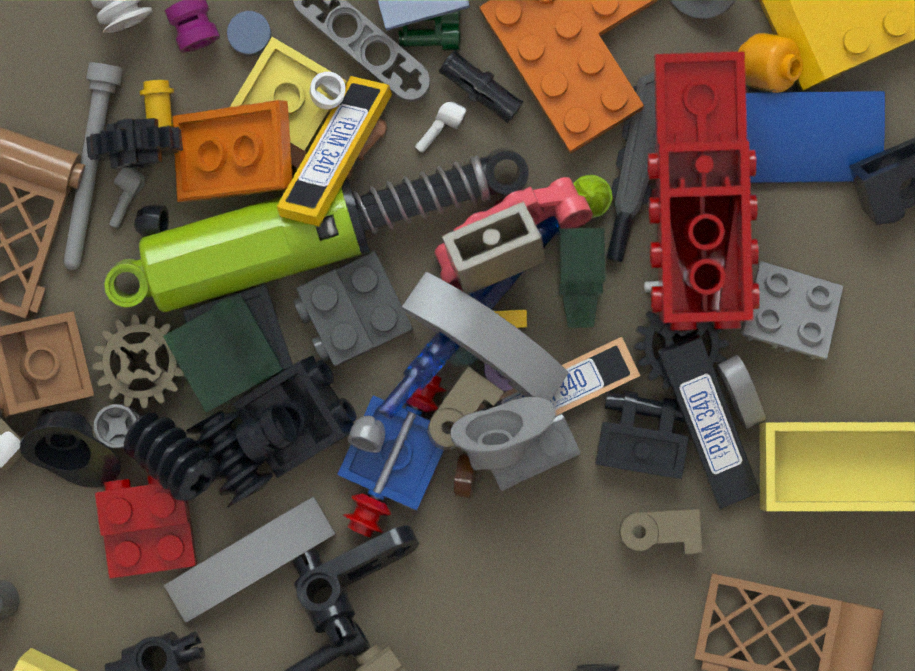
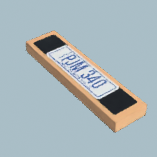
(588, 377)

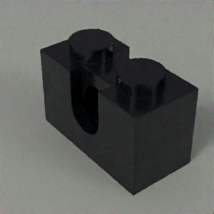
(880, 180)

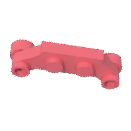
(556, 200)

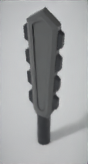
(632, 187)

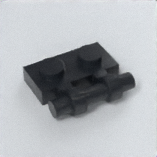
(642, 448)

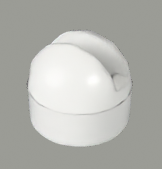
(332, 85)

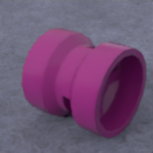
(192, 24)

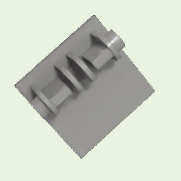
(794, 311)

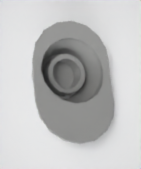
(502, 433)

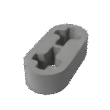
(741, 392)

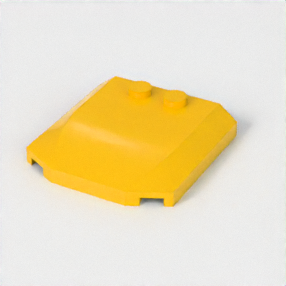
(840, 32)

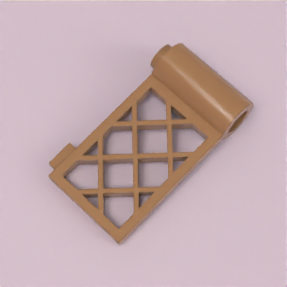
(43, 172)
(847, 643)

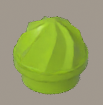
(596, 192)

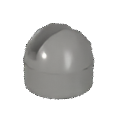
(367, 434)

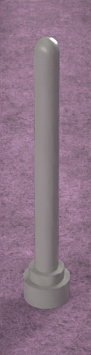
(103, 82)

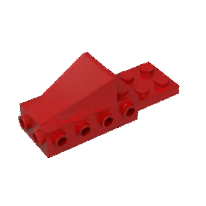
(702, 192)

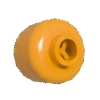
(771, 62)

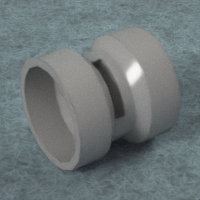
(112, 422)

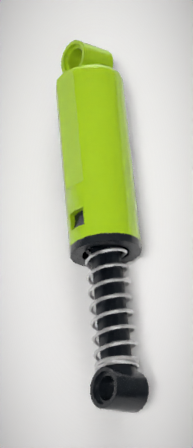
(260, 246)

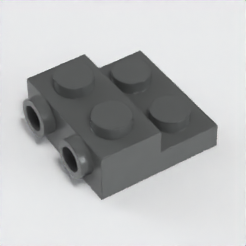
(352, 310)

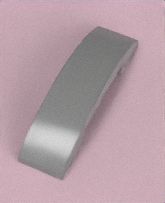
(485, 336)
(249, 559)

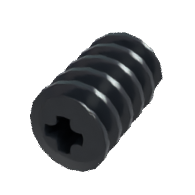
(171, 456)
(234, 464)

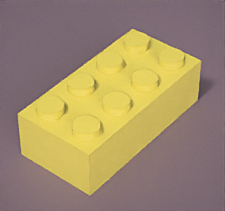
(837, 466)

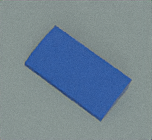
(813, 134)

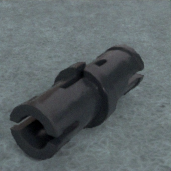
(481, 86)

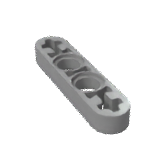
(357, 44)

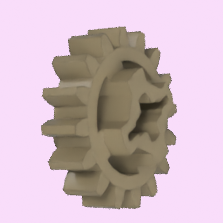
(127, 376)

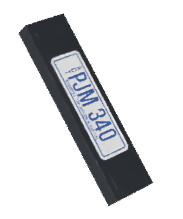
(708, 421)

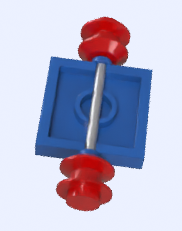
(402, 465)

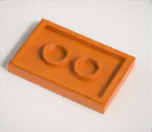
(233, 151)

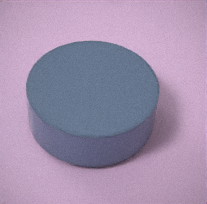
(249, 33)

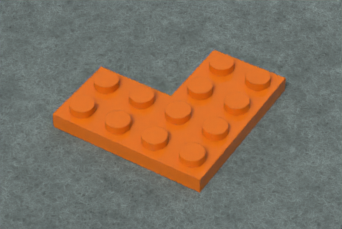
(567, 62)

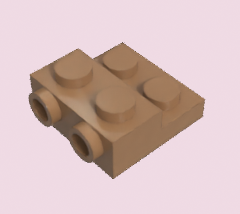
(42, 365)

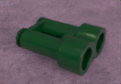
(446, 33)

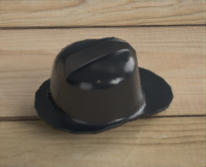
(67, 448)

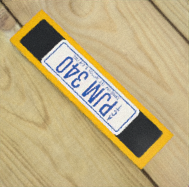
(334, 151)

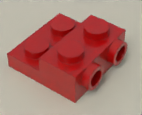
(144, 529)

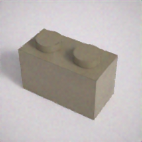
(494, 248)

